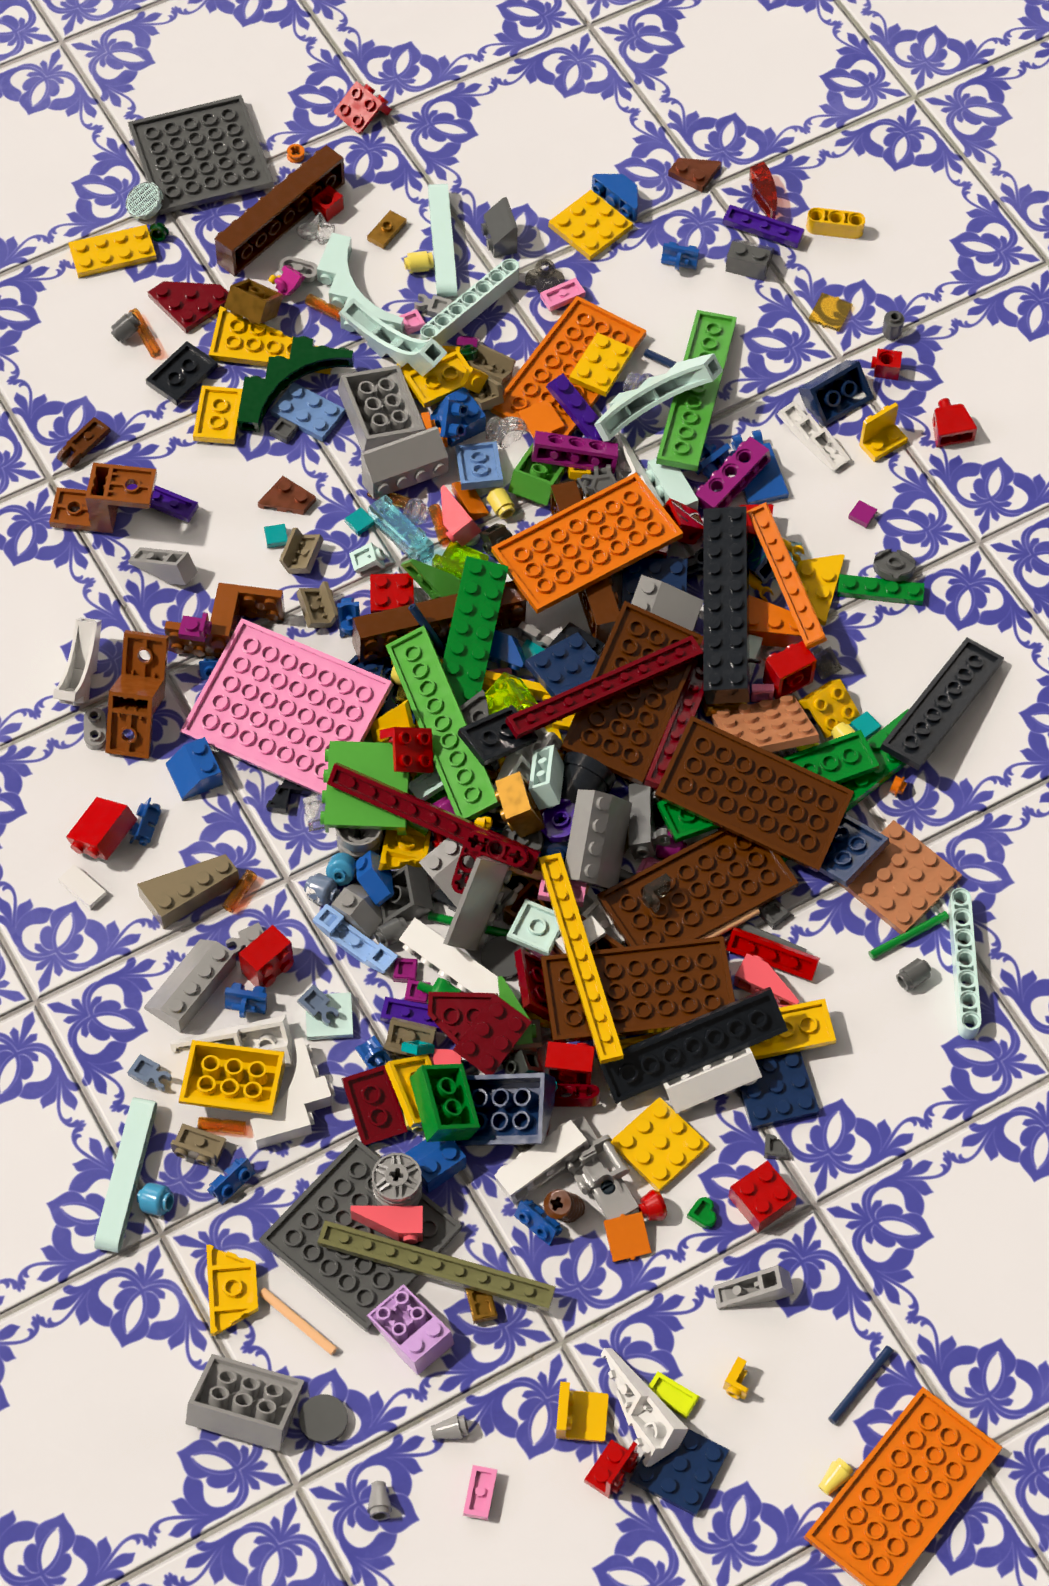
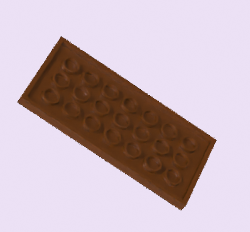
(630, 725)
(754, 793)
(708, 888)
(644, 987)

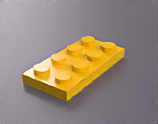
(112, 251)

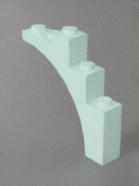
(334, 271)
(383, 339)
(655, 390)

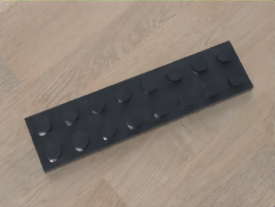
(942, 703)
(694, 1044)

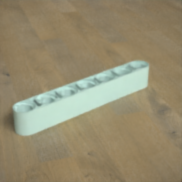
(442, 240)
(472, 302)
(964, 972)
(125, 1175)

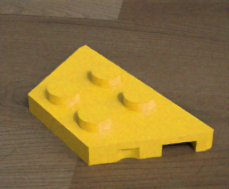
(820, 581)
(396, 717)
(403, 849)
(230, 1288)

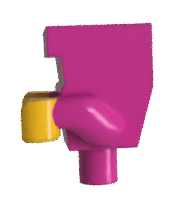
(288, 281)

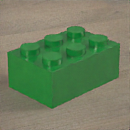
(444, 1102)

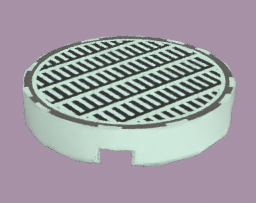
(144, 201)

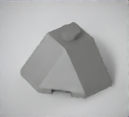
(358, 909)

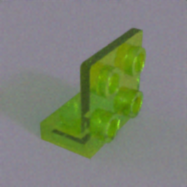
(454, 558)
(508, 691)

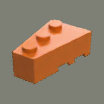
(772, 624)

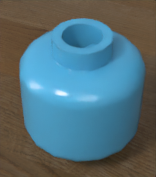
(341, 868)
(155, 1199)

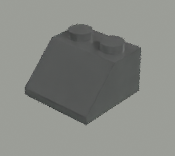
(500, 229)
(749, 259)
(410, 896)

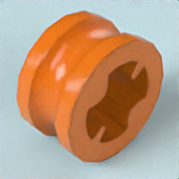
(295, 148)

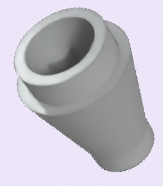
(451, 1428)
(379, 1503)

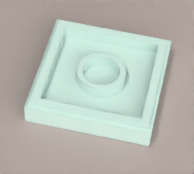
(535, 928)
(339, 1027)

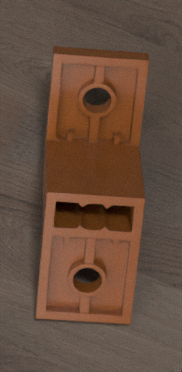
(102, 498)
(229, 605)
(136, 694)

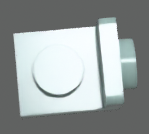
(367, 557)

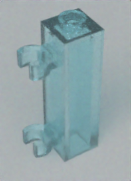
(401, 530)

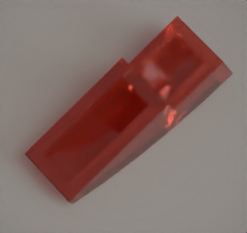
(764, 189)

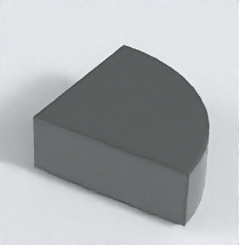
(774, 1148)

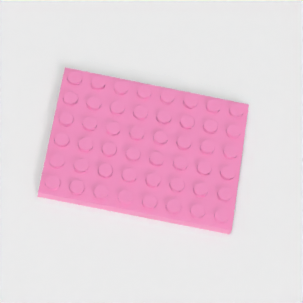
(284, 704)

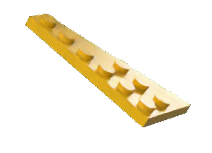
(248, 343)

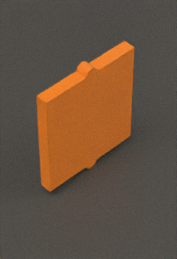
(541, 418)
(627, 1236)

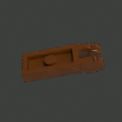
(83, 442)

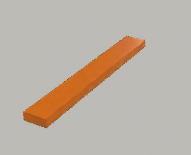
(787, 576)

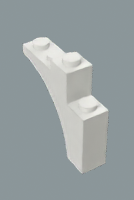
(81, 664)
(293, 1113)

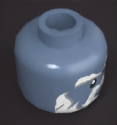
(321, 889)

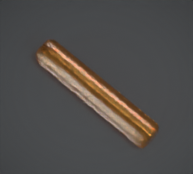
(146, 336)

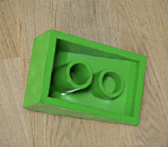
(535, 479)

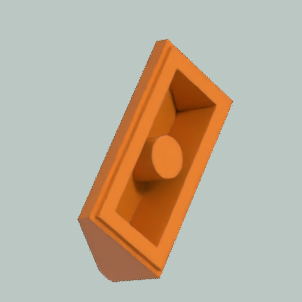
(469, 501)

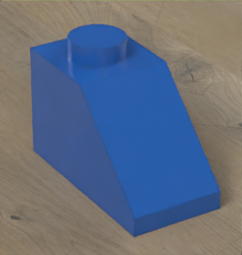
(375, 882)

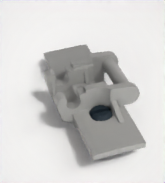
(593, 1178)

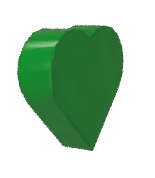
(703, 1213)

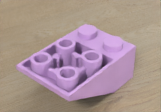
(411, 1329)

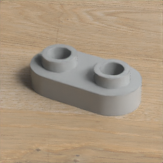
(305, 267)
(95, 727)

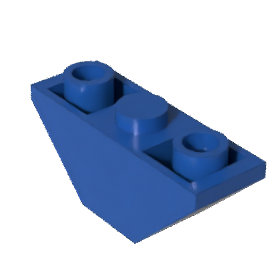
(618, 192)
(507, 649)

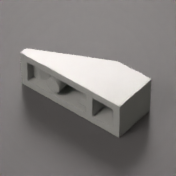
(167, 565)
(754, 1288)

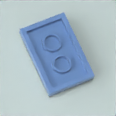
(309, 411)
(479, 465)

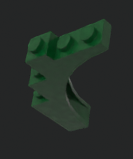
(304, 359)

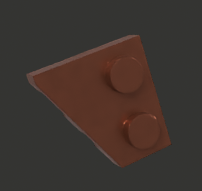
(694, 172)
(287, 497)

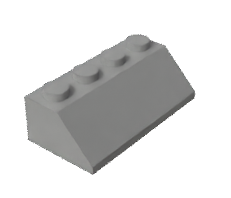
(404, 462)
(192, 983)

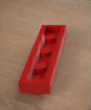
(773, 953)

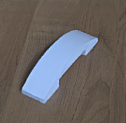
(353, 941)

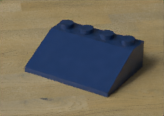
(511, 1108)

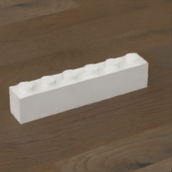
(450, 960)

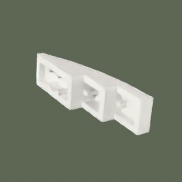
(814, 437)

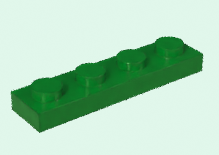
(880, 590)

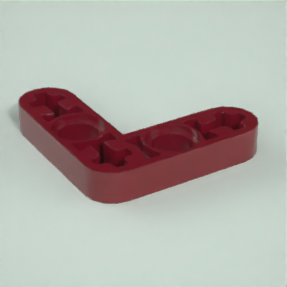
(469, 849)
(582, 1100)

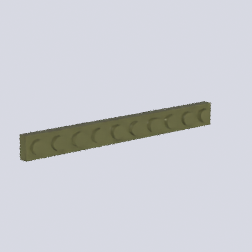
(436, 1265)

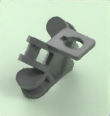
(602, 479)

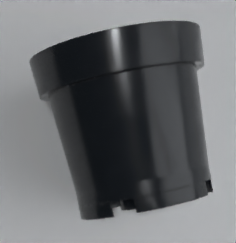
(584, 774)

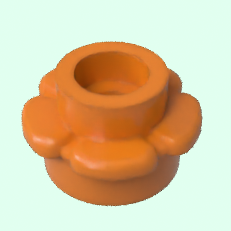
(898, 786)

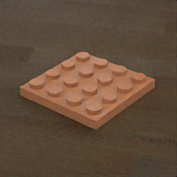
(769, 724)
(903, 880)

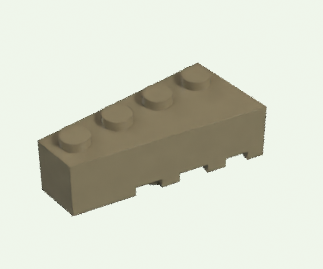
(187, 889)

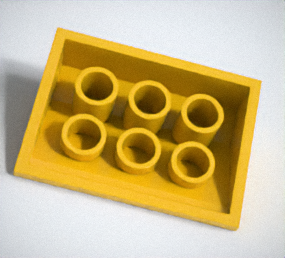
(232, 1077)

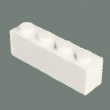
(712, 1080)
(541, 1162)

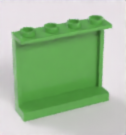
(348, 811)

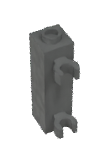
(642, 822)

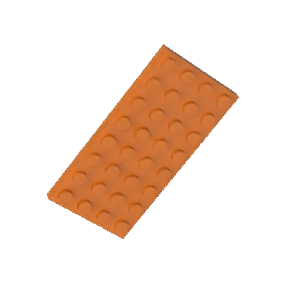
(560, 354)
(587, 542)
(903, 1492)

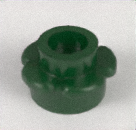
(158, 232)
(469, 352)

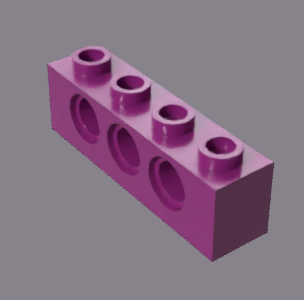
(573, 451)
(757, 456)

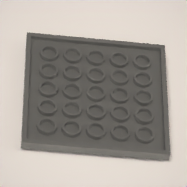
(201, 154)
(346, 1280)

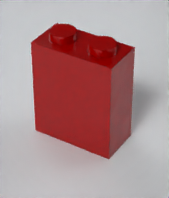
(101, 828)

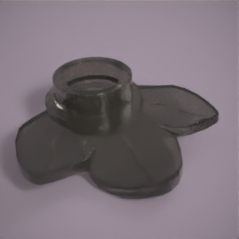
(542, 278)

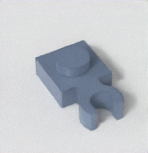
(316, 1003)
(146, 1070)

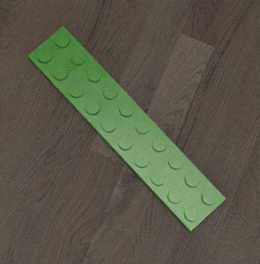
(693, 409)
(437, 708)

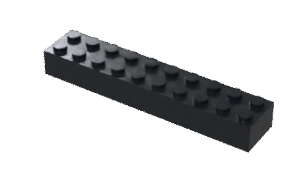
(726, 605)

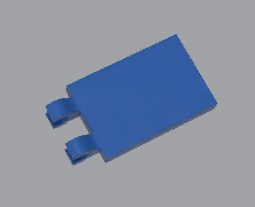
(769, 482)

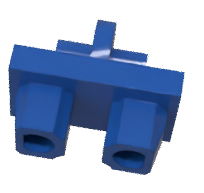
(680, 255)
(452, 419)
(707, 465)
(346, 612)
(246, 1001)
(372, 1053)

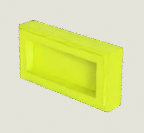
(673, 1394)

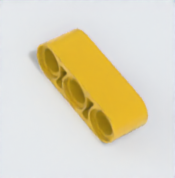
(835, 223)

